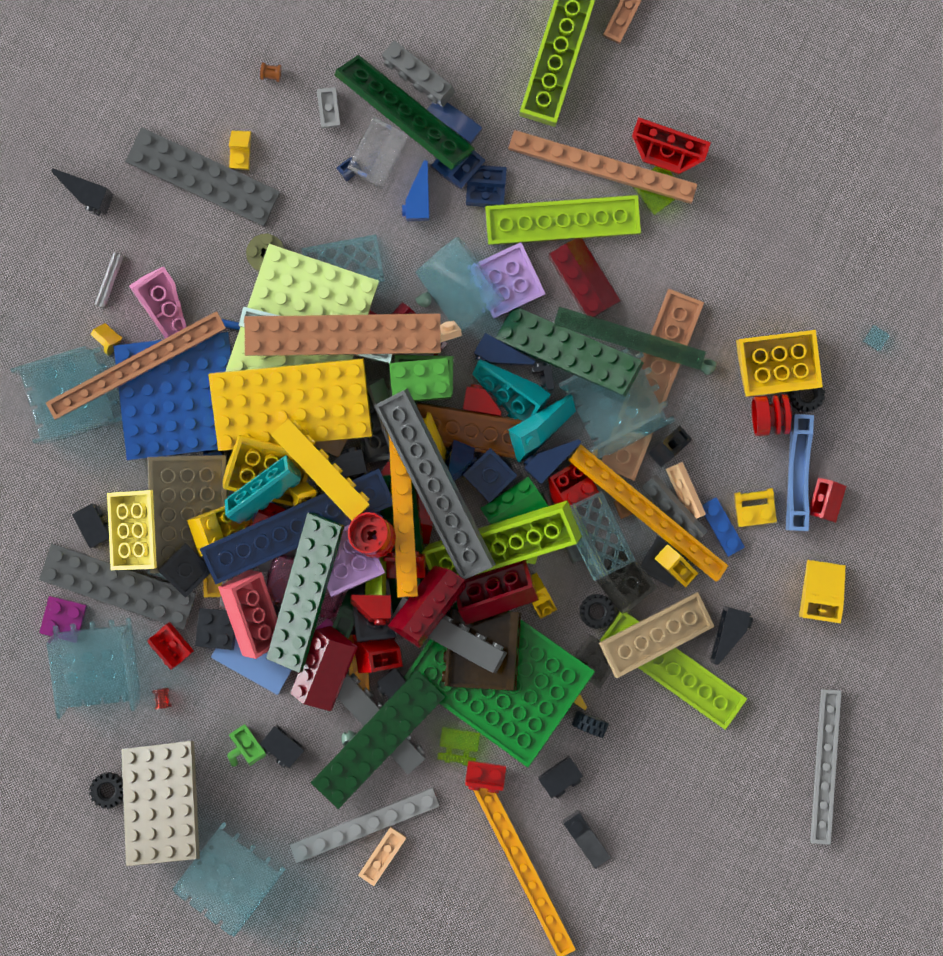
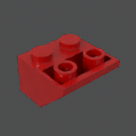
(571, 485)
(377, 655)

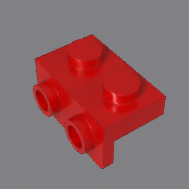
(170, 646)

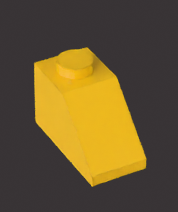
(676, 565)

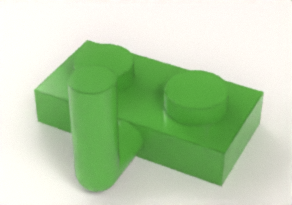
(246, 745)

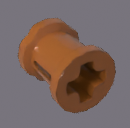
(270, 72)

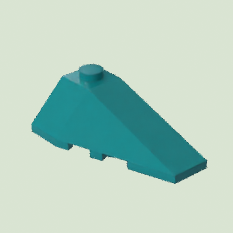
(513, 392)
(537, 429)

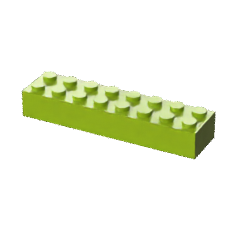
(556, 60)
(518, 537)

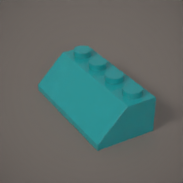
(262, 490)

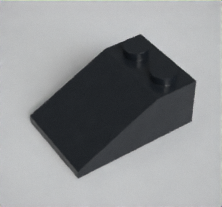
(91, 195)
(351, 463)
(731, 629)

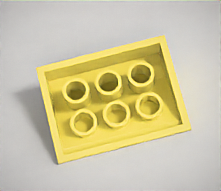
(132, 530)

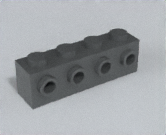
(418, 73)

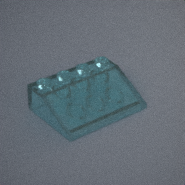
(459, 284)

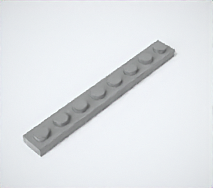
(825, 766)
(364, 825)

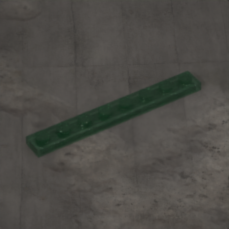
(629, 338)

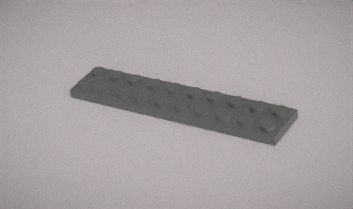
(434, 484)

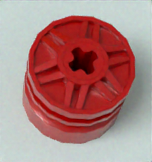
(774, 415)
(361, 532)

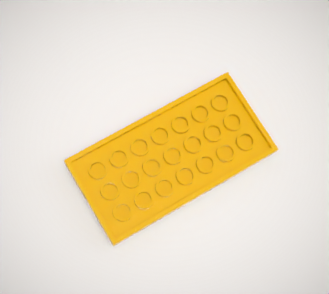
(321, 397)

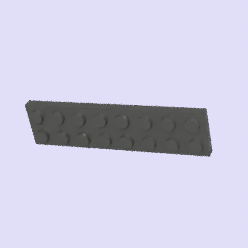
(202, 177)
(116, 587)

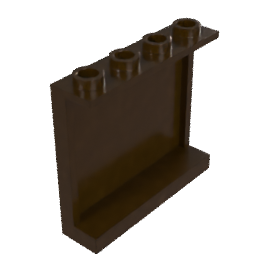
(500, 628)

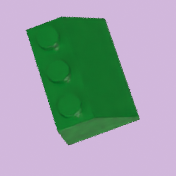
(514, 502)

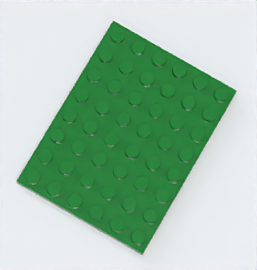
(519, 719)

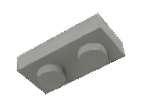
(328, 107)

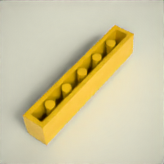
(320, 470)

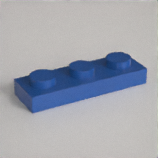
(722, 527)

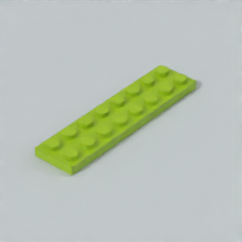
(563, 220)
(687, 679)

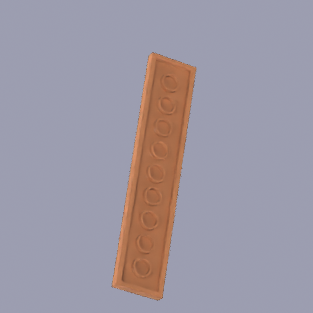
(675, 323)
(342, 334)

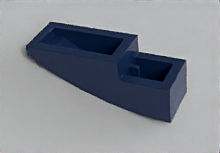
(456, 121)

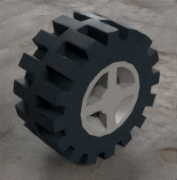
(590, 724)

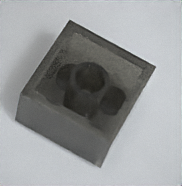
(593, 656)

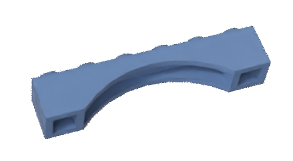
(798, 473)

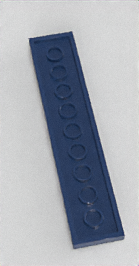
(283, 530)

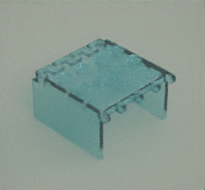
(54, 377)
(617, 418)
(93, 666)
(227, 881)

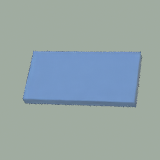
(259, 670)

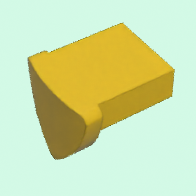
(106, 337)
(210, 588)

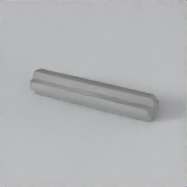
(109, 280)

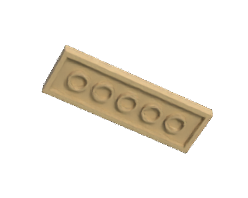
(656, 635)

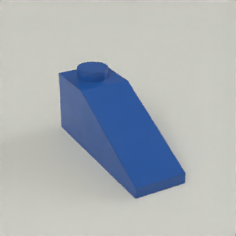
(418, 197)

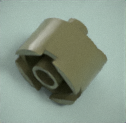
(257, 246)

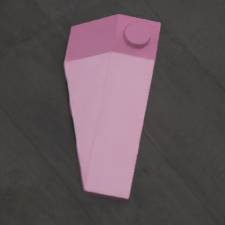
(160, 300)

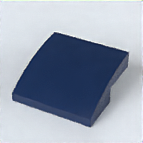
(462, 172)
(486, 187)

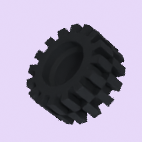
(807, 406)
(608, 611)
(96, 790)

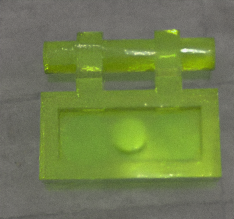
(458, 739)

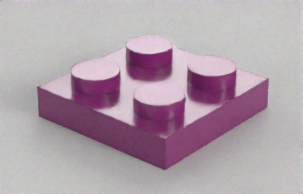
(62, 613)

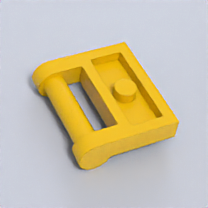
(755, 514)

